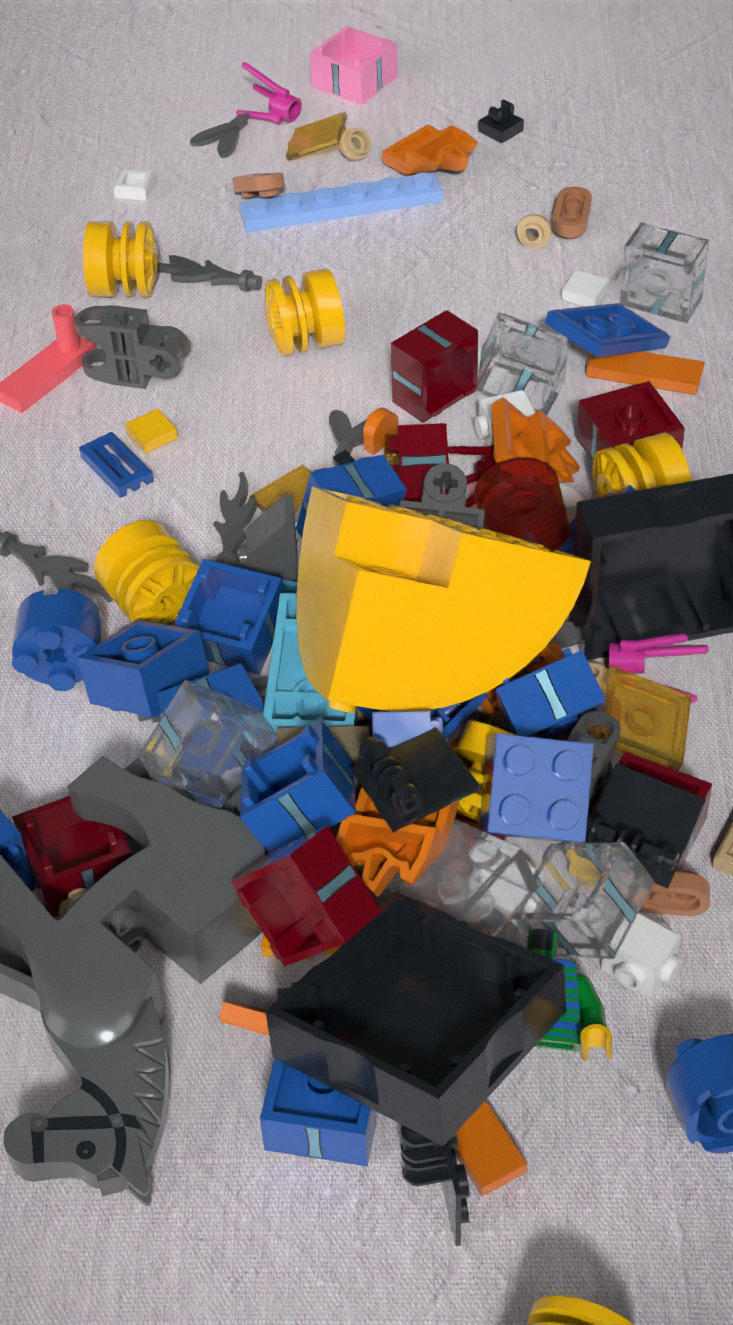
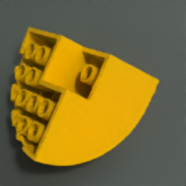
(420, 605)

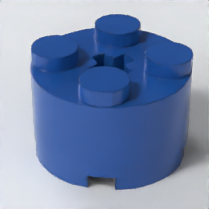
(53, 634)
(703, 1091)

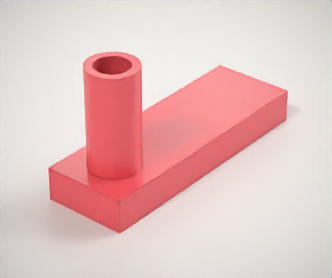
(49, 366)

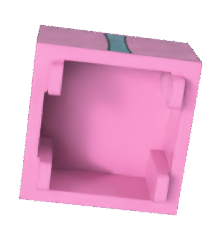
(354, 65)

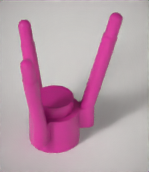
(281, 102)
(631, 654)

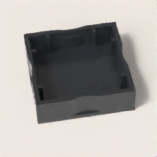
(655, 564)
(418, 1016)

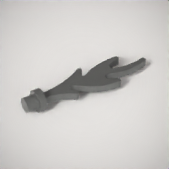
(190, 271)
(236, 519)
(56, 567)

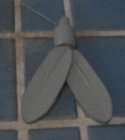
(227, 133)
(343, 433)

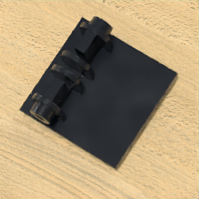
(412, 777)
(649, 818)
(431, 1163)

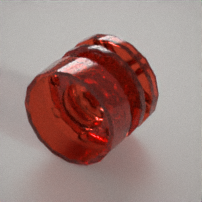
(524, 498)

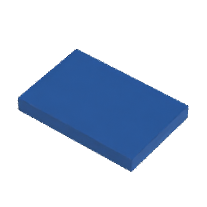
(607, 329)

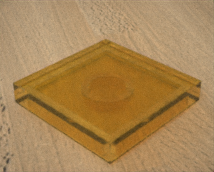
(649, 715)

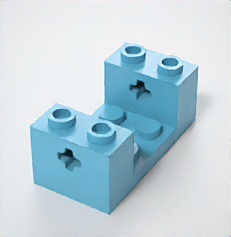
(289, 695)

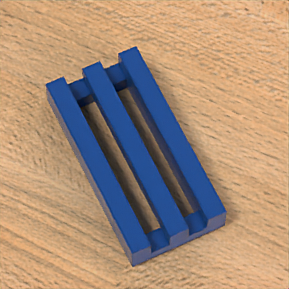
(96, 454)

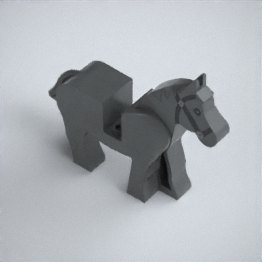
(103, 998)

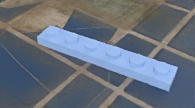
(340, 202)

